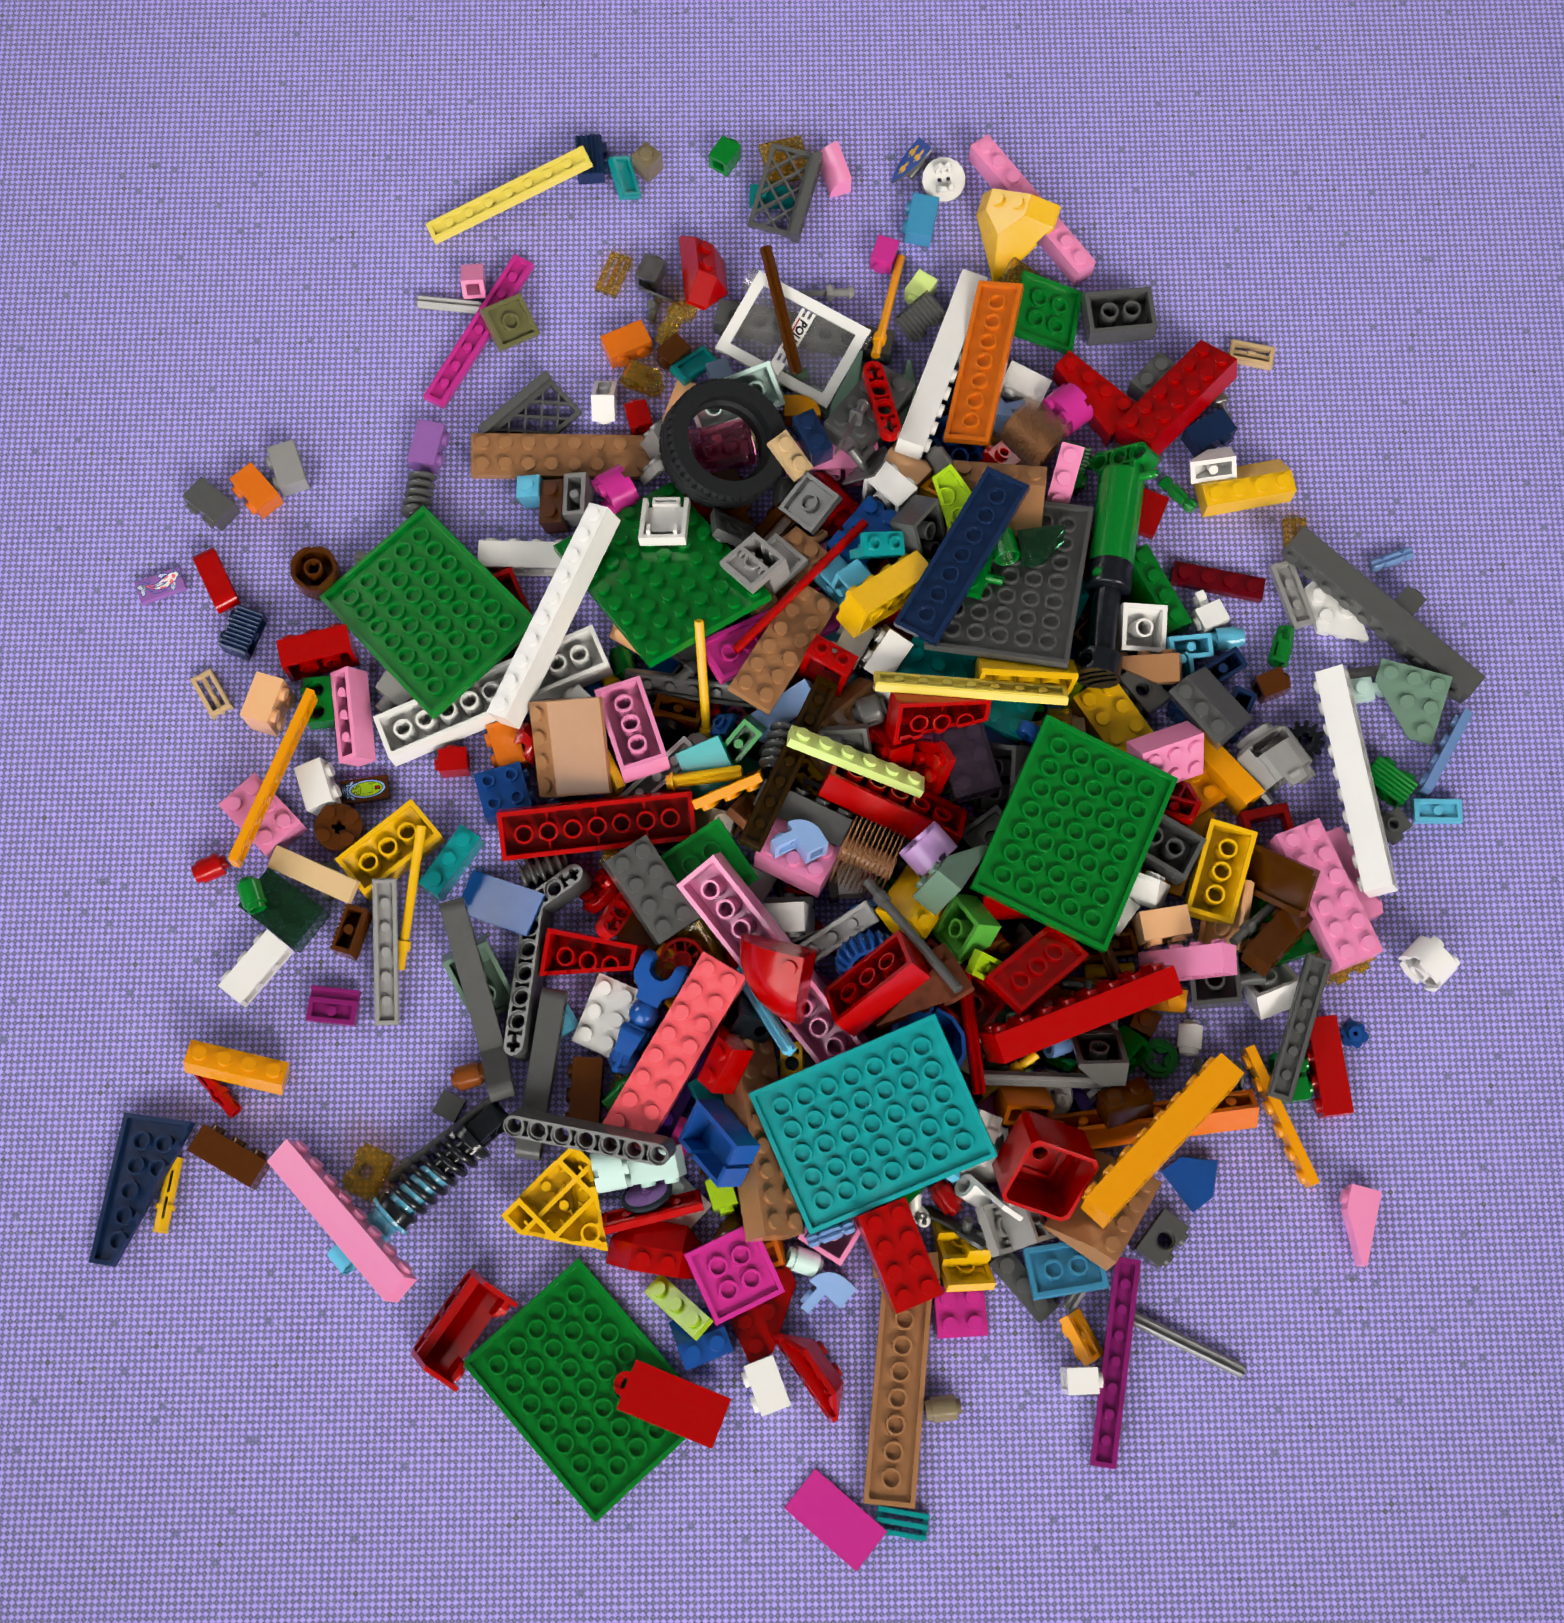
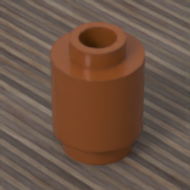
(468, 1076)

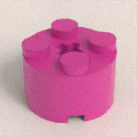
(1069, 404)
(615, 489)

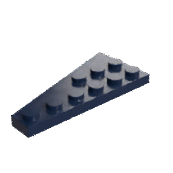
(139, 1166)

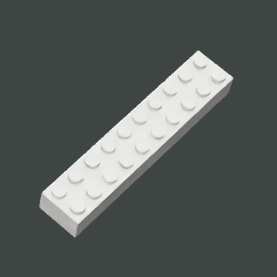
(411, 731)

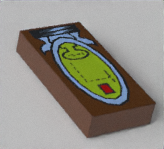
(365, 790)

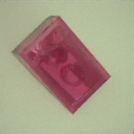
(723, 446)

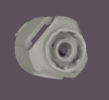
(1274, 758)

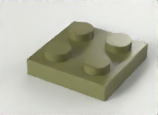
(509, 322)

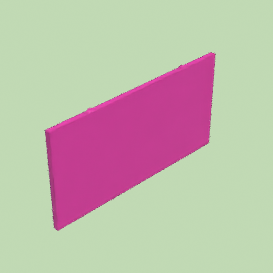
(835, 1519)

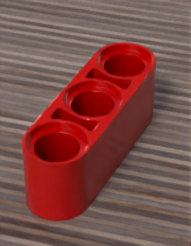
(216, 580)

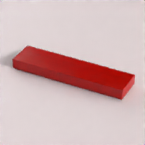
(674, 1207)

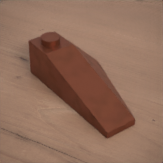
(931, 992)

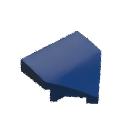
(1193, 1179)

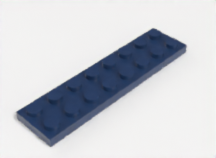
(961, 556)

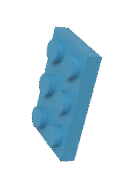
(1061, 1271)

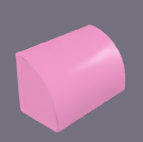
(835, 170)

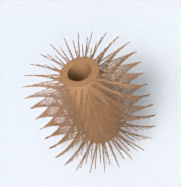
(1036, 443)
(866, 857)

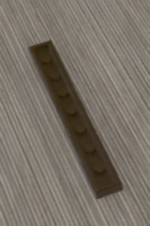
(786, 767)

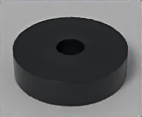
(669, 731)

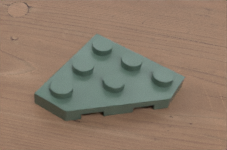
(1414, 697)

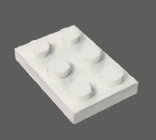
(604, 1014)

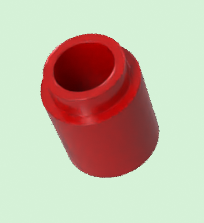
(210, 868)
(945, 1198)

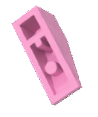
(1360, 1215)

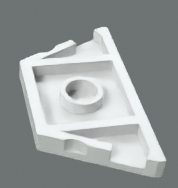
(1332, 618)

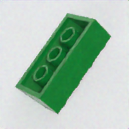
(1153, 587)

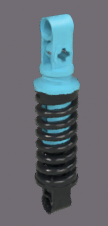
(399, 1209)

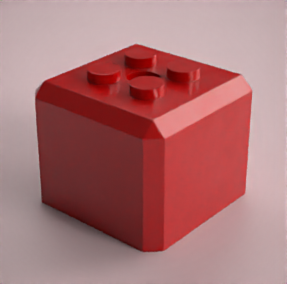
(1045, 1181)

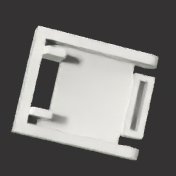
(664, 522)

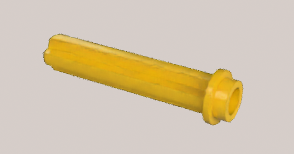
(706, 776)

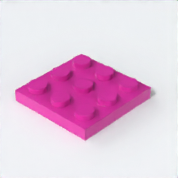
(733, 1274)

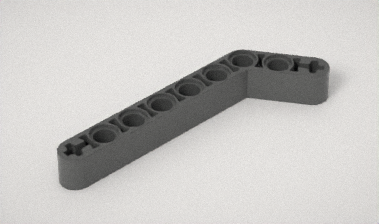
(573, 882)
(478, 999)

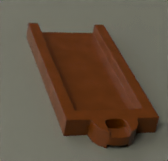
(1282, 880)

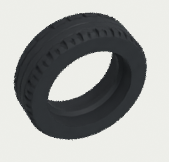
(681, 464)

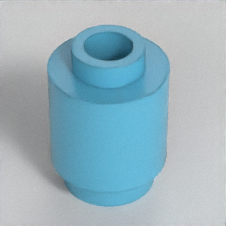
(1227, 638)

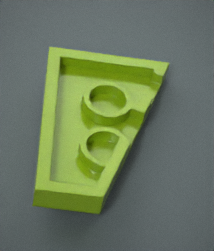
(951, 493)

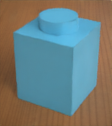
(529, 490)

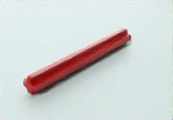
(972, 1043)

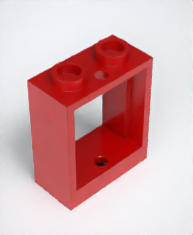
(820, 657)
(1266, 813)

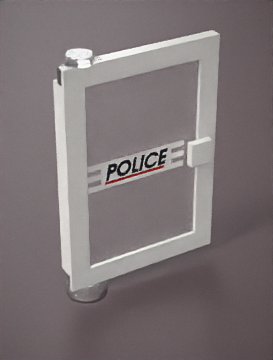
(823, 338)

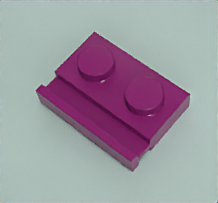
(333, 1006)

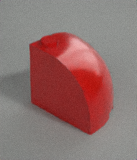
(778, 974)

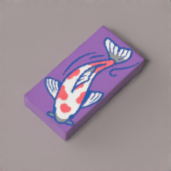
(160, 586)

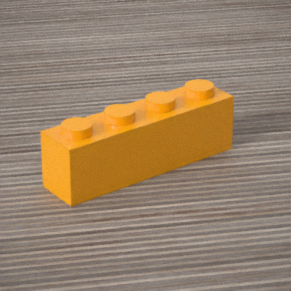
(236, 1067)

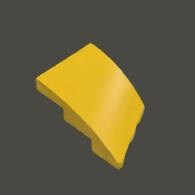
(960, 1263)

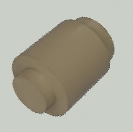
(942, 1408)

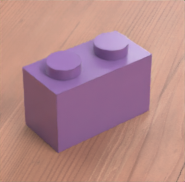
(428, 446)

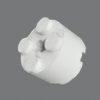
(1428, 962)

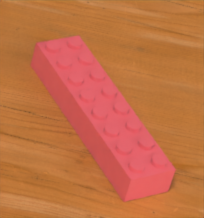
(677, 1046)

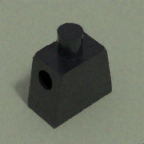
(745, 1020)

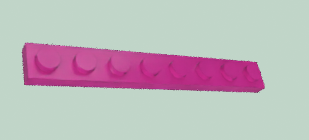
(476, 334)

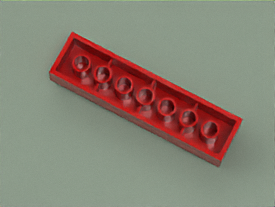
(595, 824)
(1079, 1013)

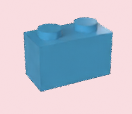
(921, 219)

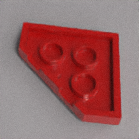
(933, 762)
(760, 1322)

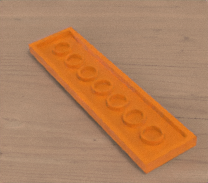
(983, 363)

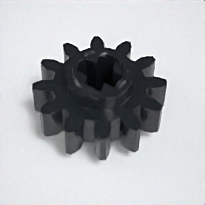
(1312, 737)

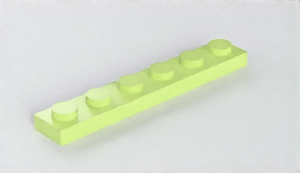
(855, 761)

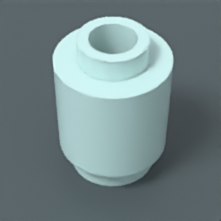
(804, 1261)

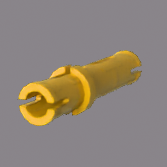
(162, 1225)

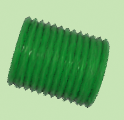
(1007, 549)

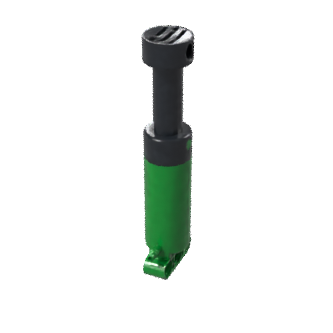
(1112, 555)

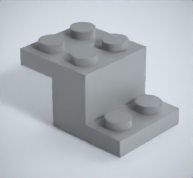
(651, 447)
(764, 563)
(1006, 1233)

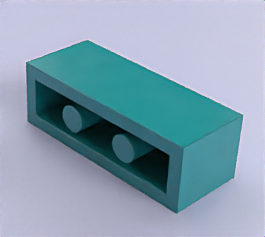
(451, 863)

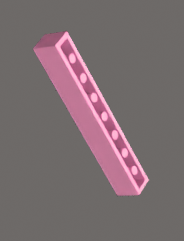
(1058, 244)
(343, 1220)

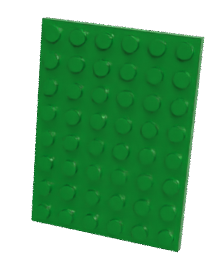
(662, 589)
(428, 611)
(1074, 833)
(556, 1385)

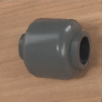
(869, 710)

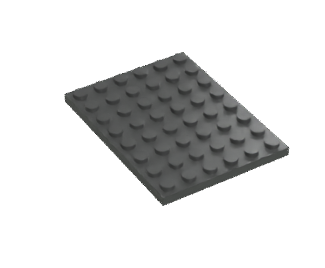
(1035, 608)

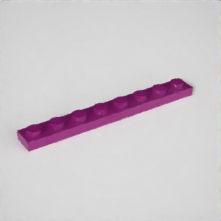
(1115, 1363)

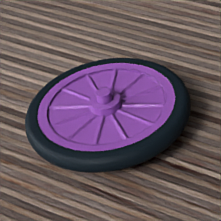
(646, 1199)

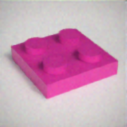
(960, 1314)

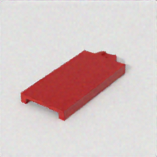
(672, 1403)

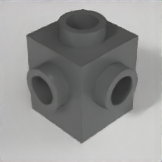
(1395, 824)

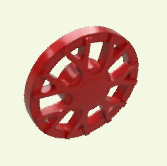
(680, 957)

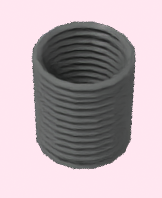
(782, 489)

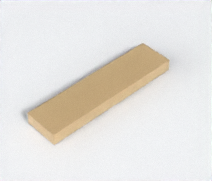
(313, 874)

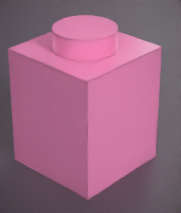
(473, 281)

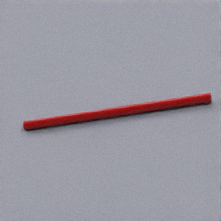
(799, 586)

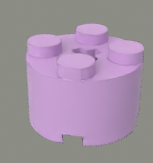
(927, 848)

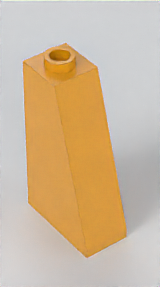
(1231, 778)

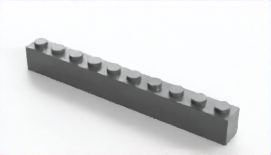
(1380, 612)

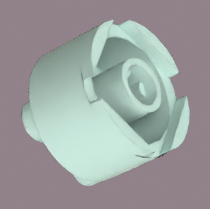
(610, 1172)

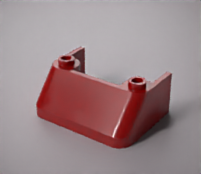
(458, 1326)

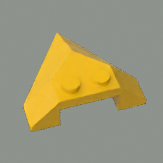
(1012, 226)
(561, 1204)

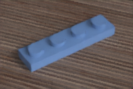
(1439, 760)

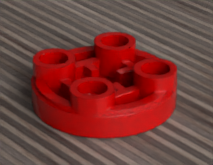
(599, 893)

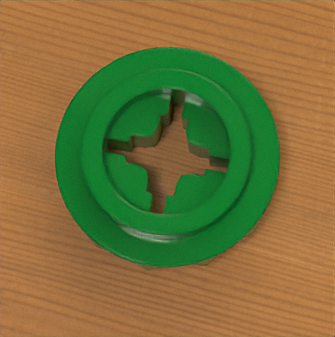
(1169, 1062)

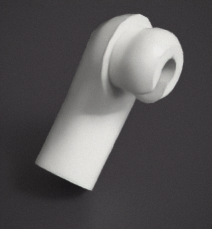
(919, 1213)

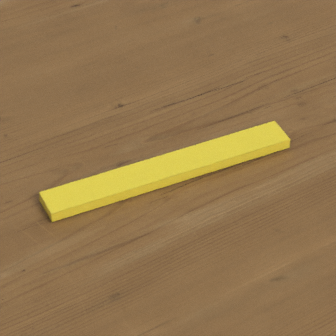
(509, 195)
(970, 688)

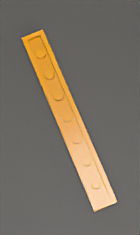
(273, 778)

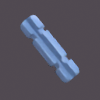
(1391, 559)
(830, 1233)

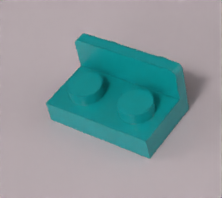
(879, 545)

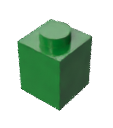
(725, 155)

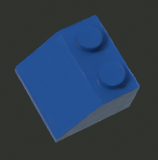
(710, 1346)

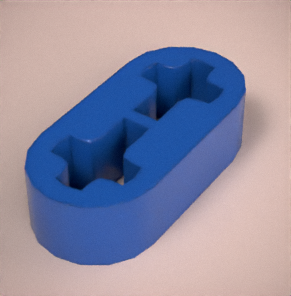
(1027, 731)

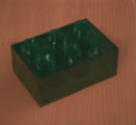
(289, 912)

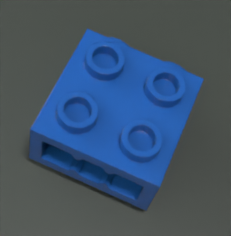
(503, 789)

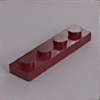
(1217, 581)

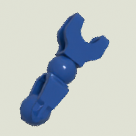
(644, 1011)

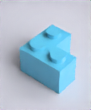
(840, 577)
(1191, 648)

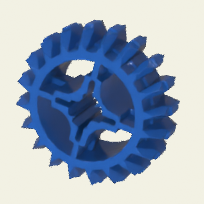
(857, 949)

